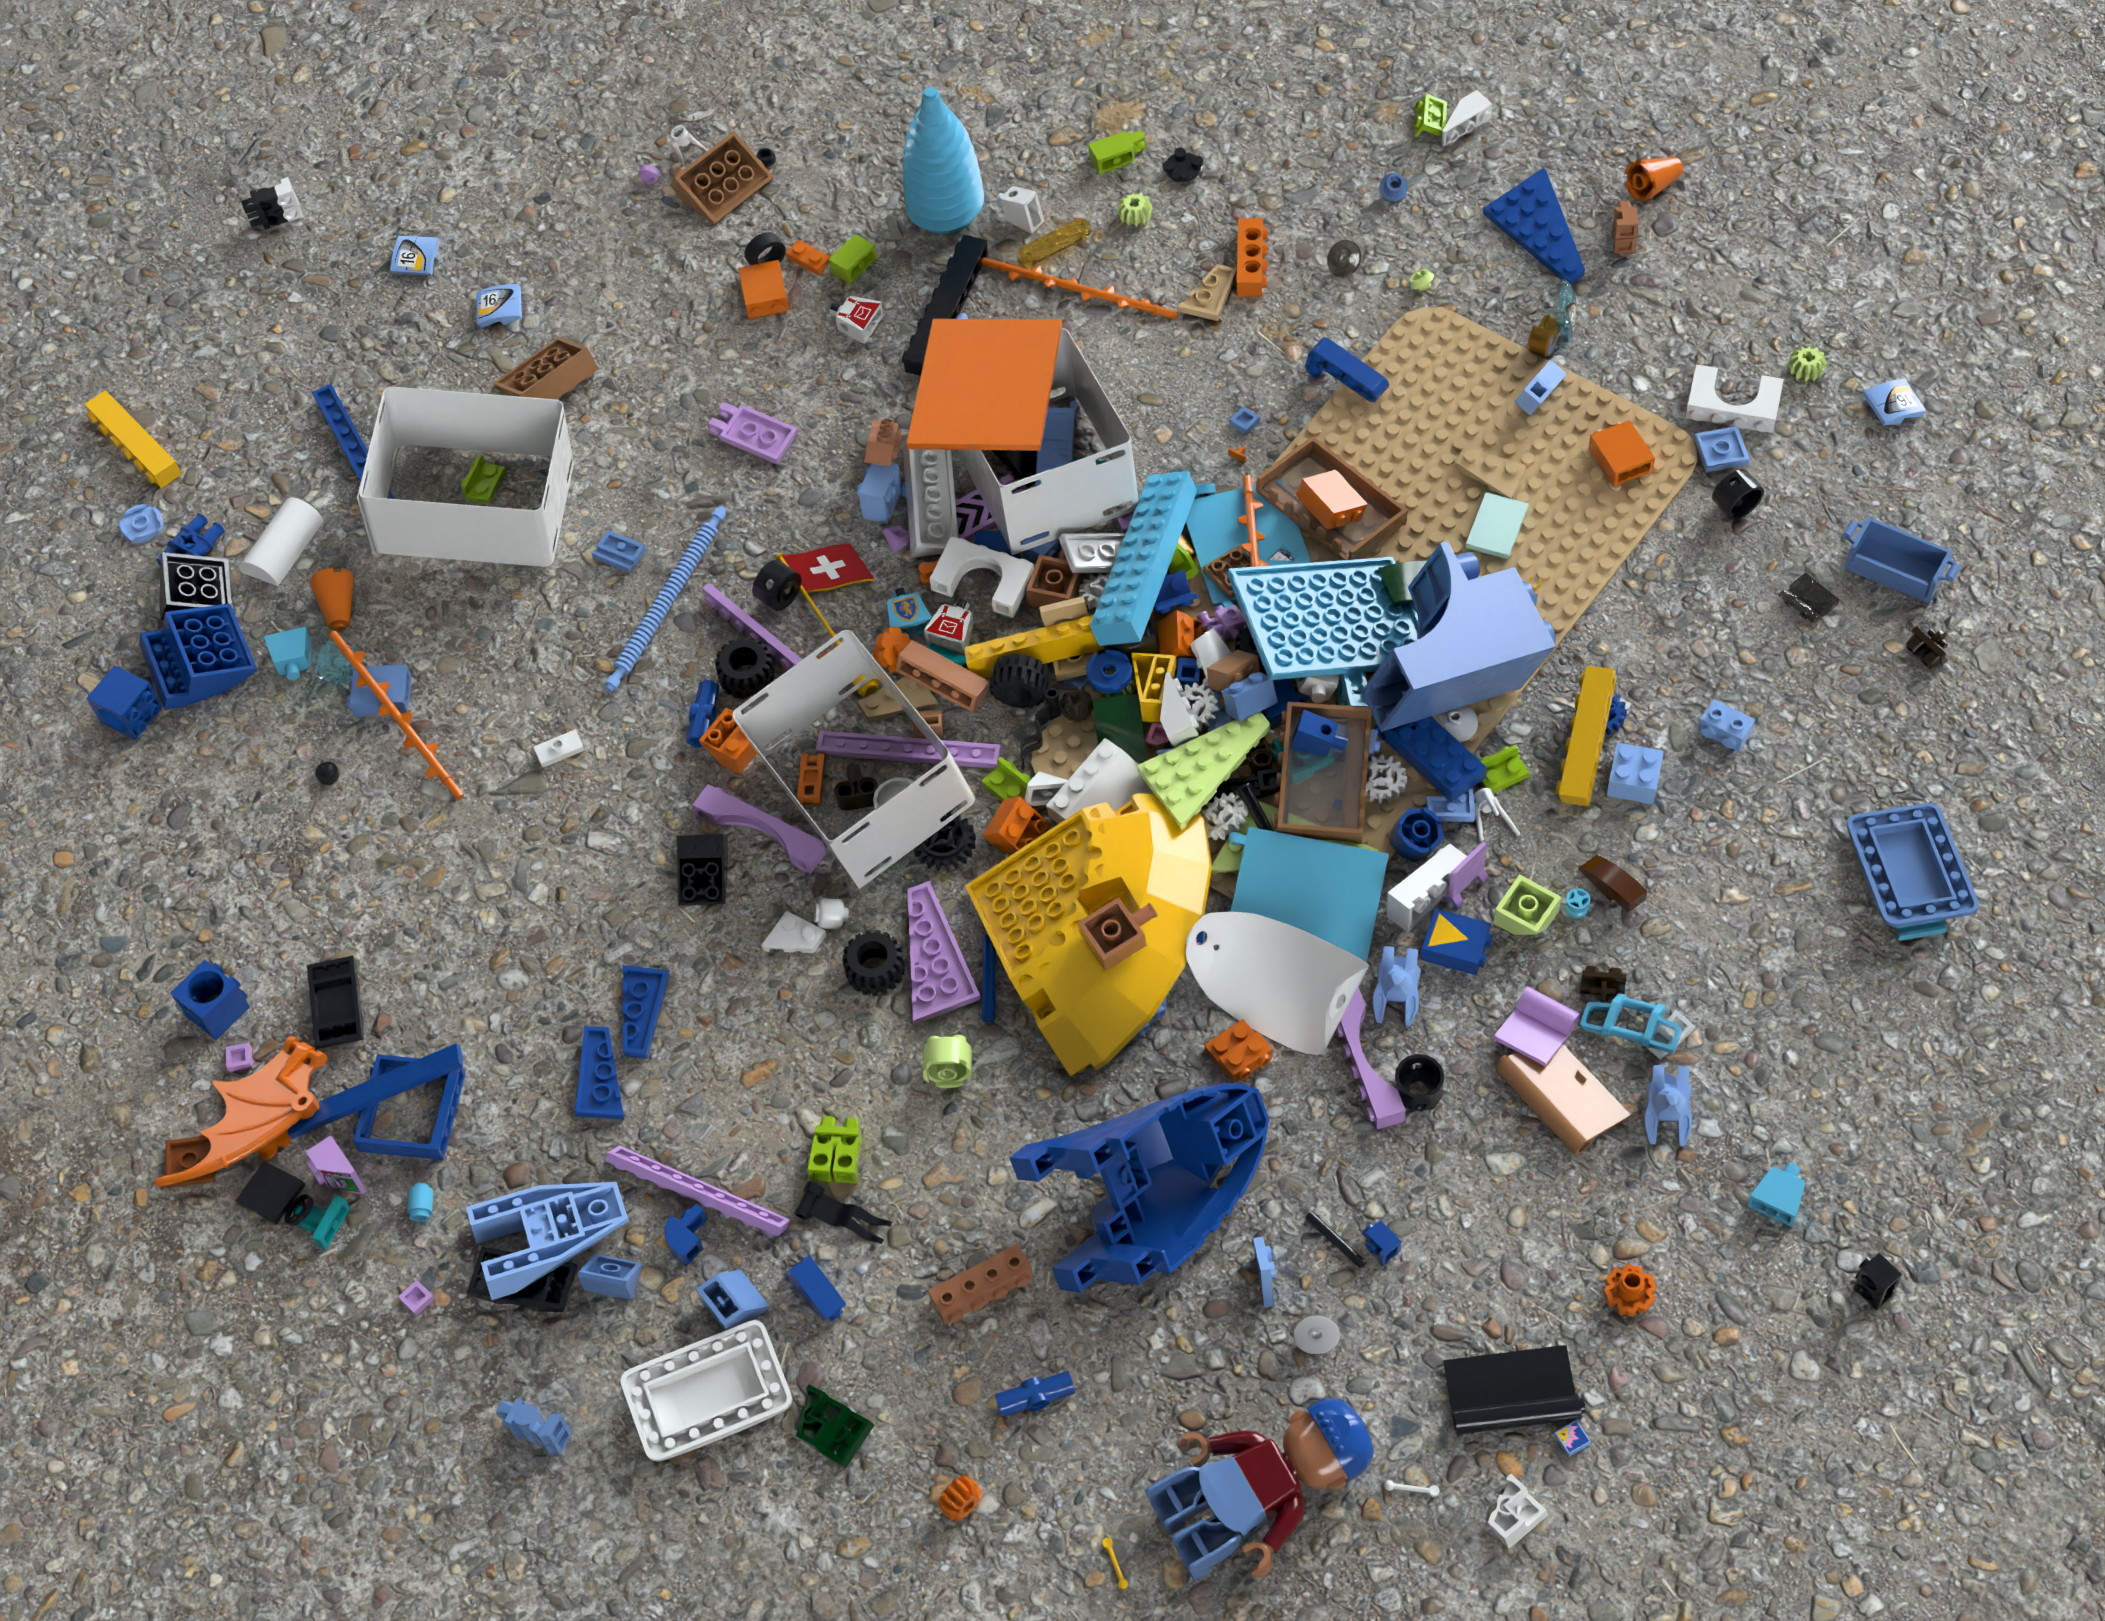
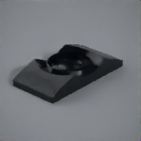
(335, 1002)
(543, 1295)

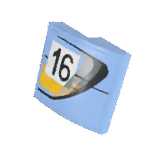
(414, 255)
(499, 304)
(1893, 402)

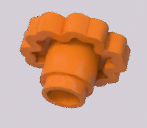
(889, 646)
(1630, 1290)

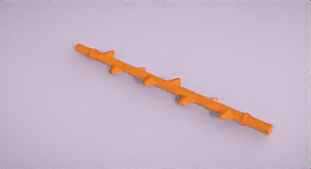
(1086, 292)
(1249, 520)
(402, 719)

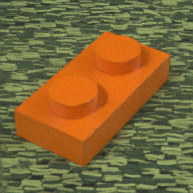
(808, 257)

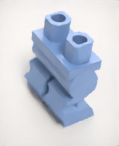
(527, 1422)

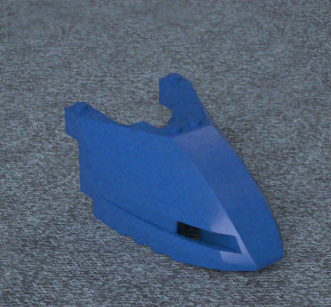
(1156, 1179)

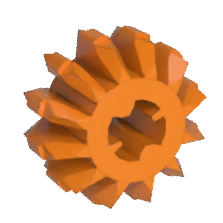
(960, 1498)

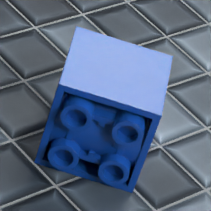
(124, 702)
(218, 1014)

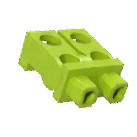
(835, 1151)

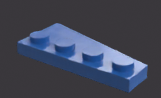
(642, 1004)
(598, 1084)

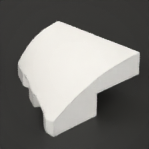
(1208, 650)
(1515, 1513)

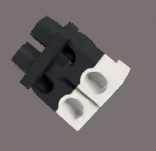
(273, 205)

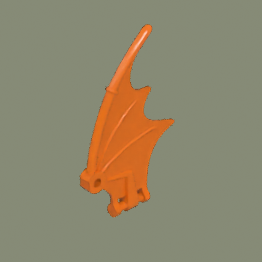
(258, 1109)

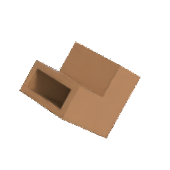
(934, 719)

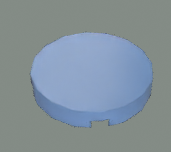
(141, 523)

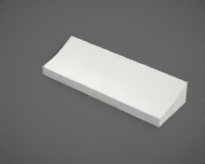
(929, 500)

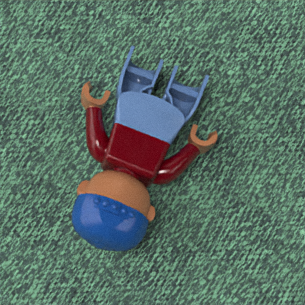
(1258, 1484)

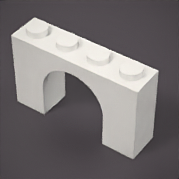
(1756, 415)
(964, 556)

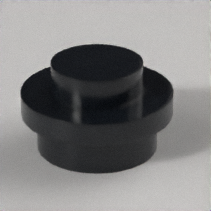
(766, 156)

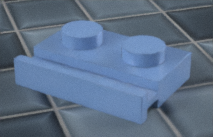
(619, 551)

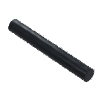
(1334, 1238)

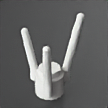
(682, 138)
(1487, 802)

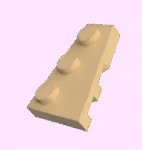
(1211, 295)

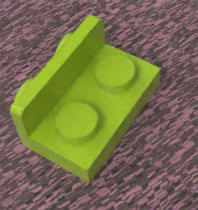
(1430, 115)
(482, 481)
(1503, 769)
(1006, 781)

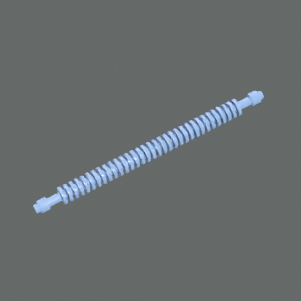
(665, 599)

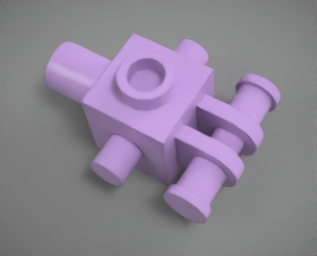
(1225, 622)

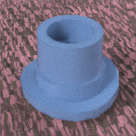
(1393, 187)

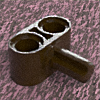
(1257, 755)
(856, 789)

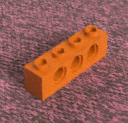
(1250, 257)

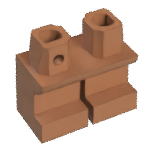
(1625, 228)

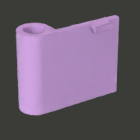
(1537, 1026)

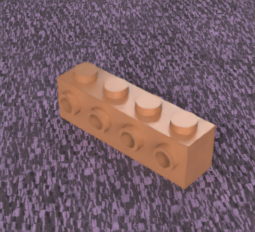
(883, 442)
(942, 676)
(981, 1284)

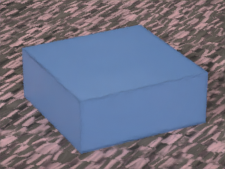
(1244, 420)

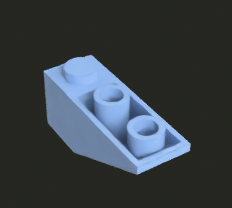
(1540, 387)

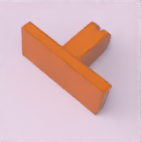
(1238, 454)

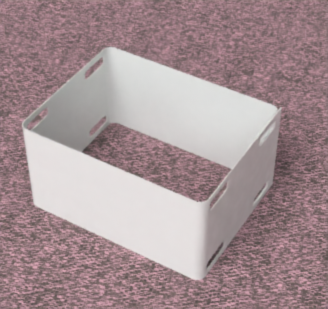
(466, 423)
(1071, 494)
(810, 692)

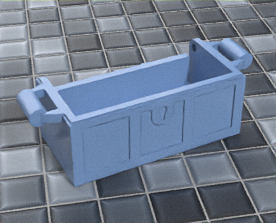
(1057, 438)
(1898, 559)

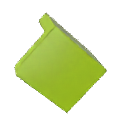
(1182, 561)

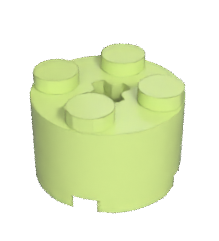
(947, 1061)

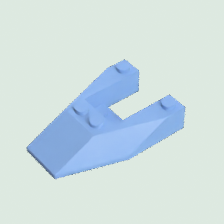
(558, 1225)

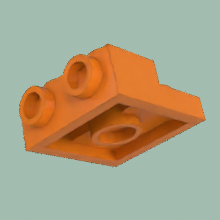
(1239, 1051)

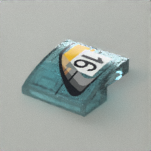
(1567, 311)

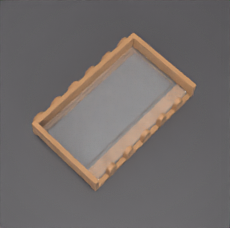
(1350, 541)
(1320, 793)

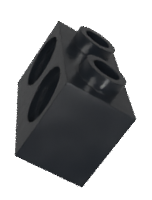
(1877, 1280)

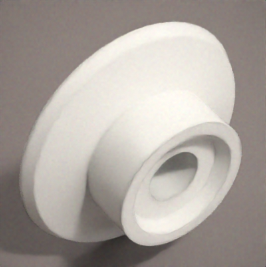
(1320, 1341)

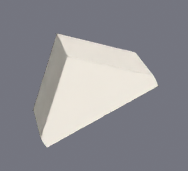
(1043, 788)

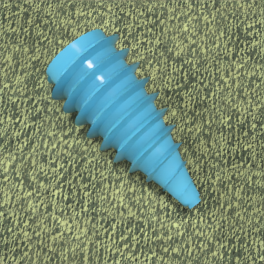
(940, 169)

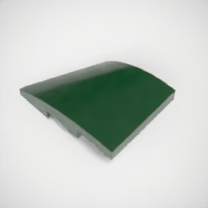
(1398, 578)
(1121, 723)
(832, 1427)

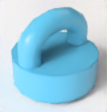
(1205, 488)

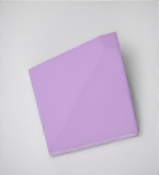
(896, 537)

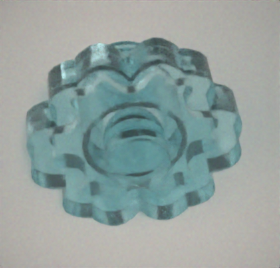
(331, 664)

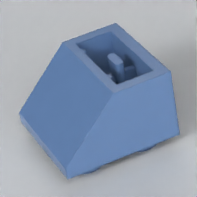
(731, 1299)

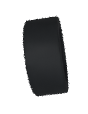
(762, 242)

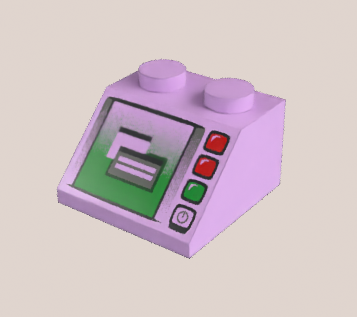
(333, 1168)

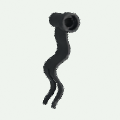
(1047, 713)
(836, 1213)

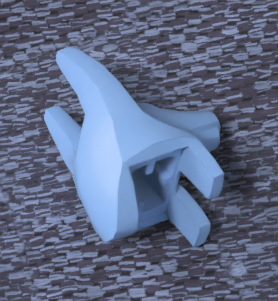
(1397, 983)
(1668, 1101)

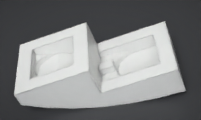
(1666, 1034)

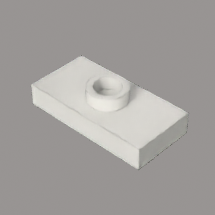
(558, 748)

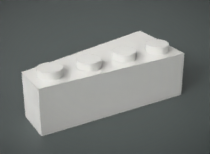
(1423, 888)

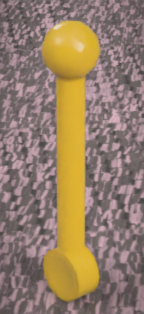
(1107, 1544)

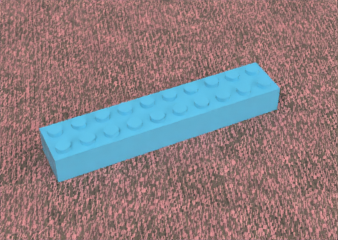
(1143, 559)

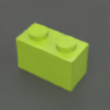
(852, 258)

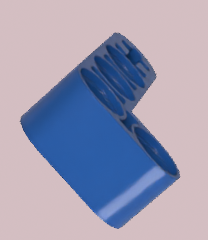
(1346, 368)

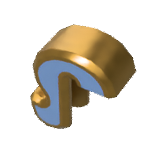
(1544, 337)

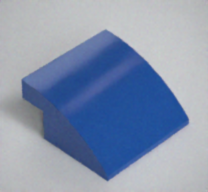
(196, 655)

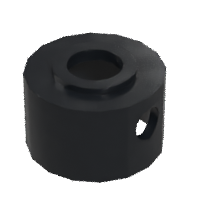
(1744, 488)
(783, 578)
(1429, 1073)

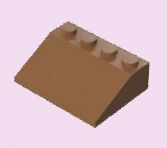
(721, 178)
(549, 371)

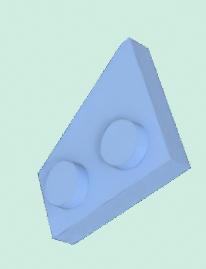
(1265, 1270)

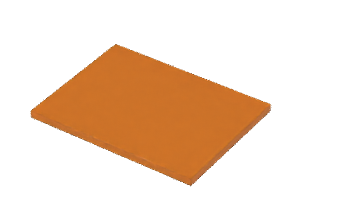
(985, 384)

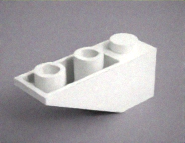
(1468, 114)
(1175, 718)

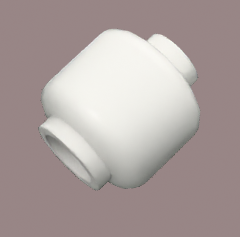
(830, 913)

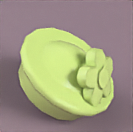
(1421, 280)

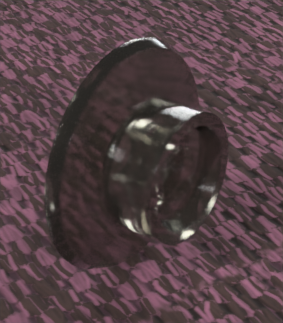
(1350, 261)

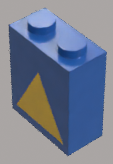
(1456, 942)

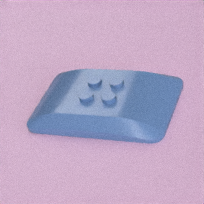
(1912, 865)

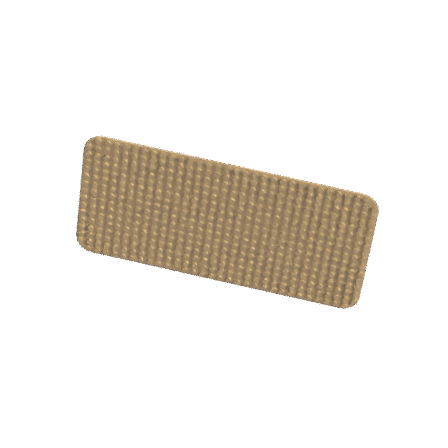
(1450, 391)

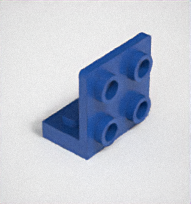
(1173, 592)

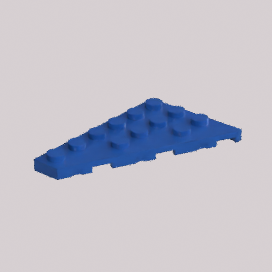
(1537, 223)

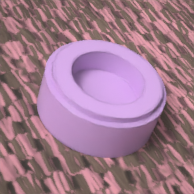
(648, 173)

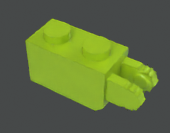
(1115, 150)

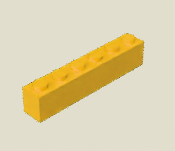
(132, 439)
(1043, 644)
(1587, 735)

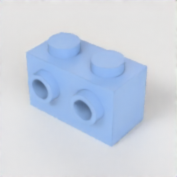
(1726, 725)

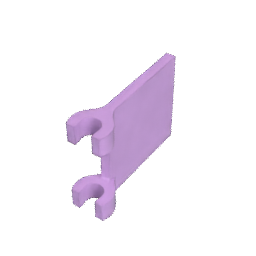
(1465, 873)

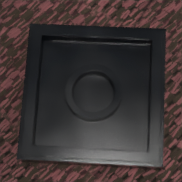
(270, 1192)

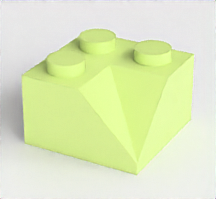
(1526, 908)

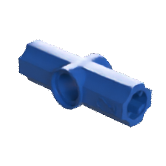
(702, 712)
(1035, 1393)

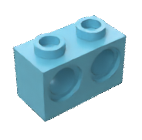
(1350, 688)

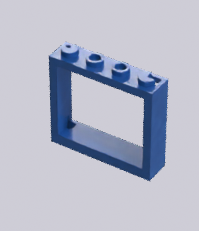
(443, 1125)

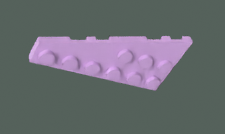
(937, 965)

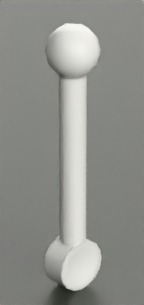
(1433, 1490)

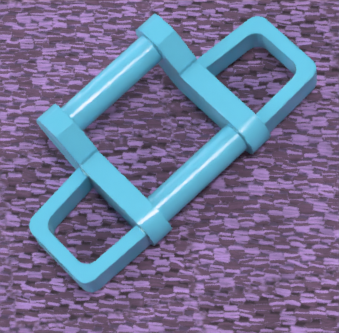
(1647, 1039)

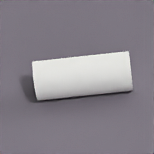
(282, 541)

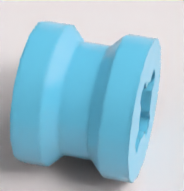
(1580, 898)

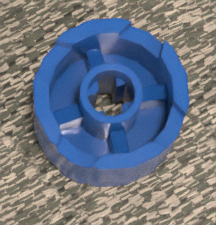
(1416, 834)

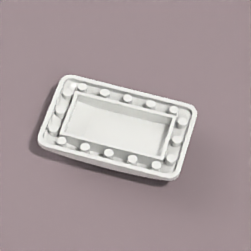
(706, 1391)

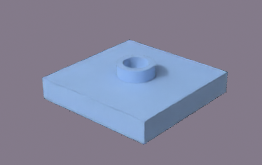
(1721, 449)

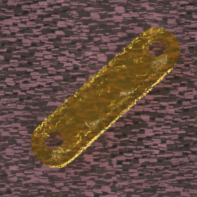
(1053, 242)

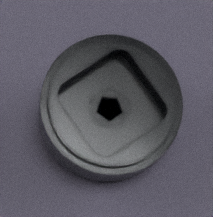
(327, 773)

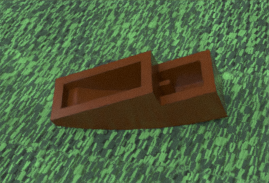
(1614, 882)

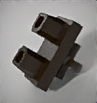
(1934, 652)
(1603, 983)

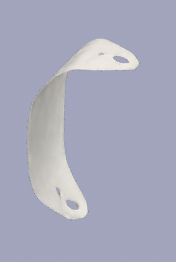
(1275, 977)

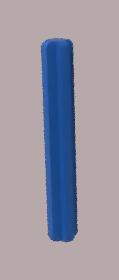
(988, 980)

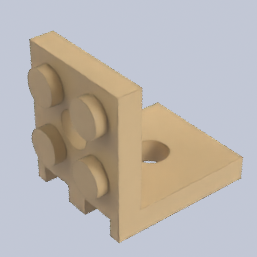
(1054, 614)

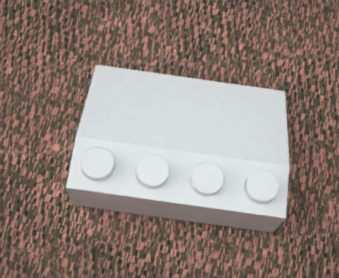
(1103, 777)

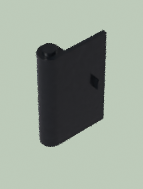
(1512, 1390)

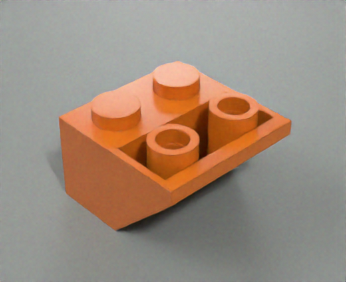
(1177, 634)
(728, 743)
(1015, 826)

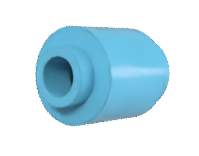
(420, 1202)

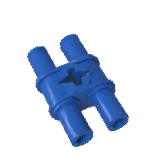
(192, 543)

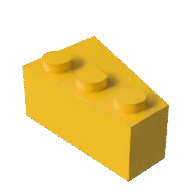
(1150, 681)

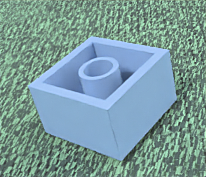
(879, 492)
(1635, 773)

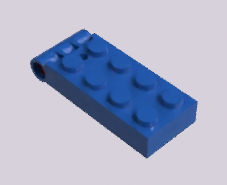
(1436, 756)

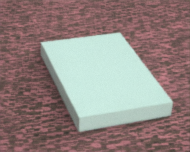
(1497, 525)

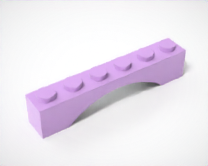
(723, 809)
(1382, 1099)

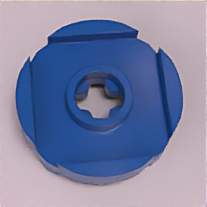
(1109, 683)

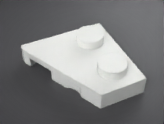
(794, 935)

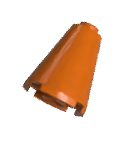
(1651, 176)
(334, 596)

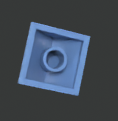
(610, 1276)

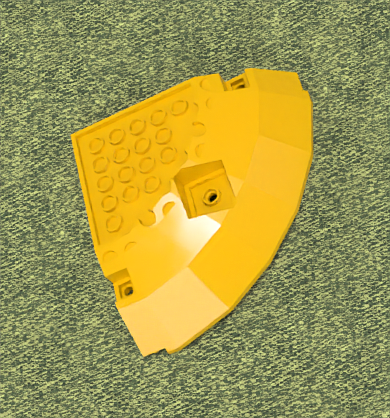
(1067, 874)

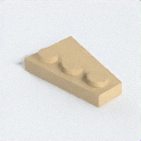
(1496, 472)
(882, 705)

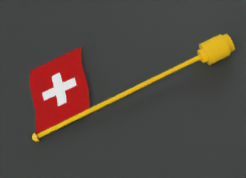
(827, 570)

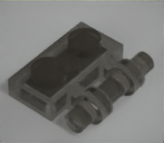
(1811, 593)

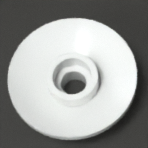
(1461, 729)

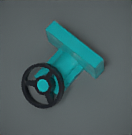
(317, 1220)

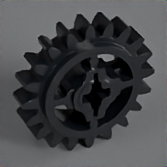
(943, 848)

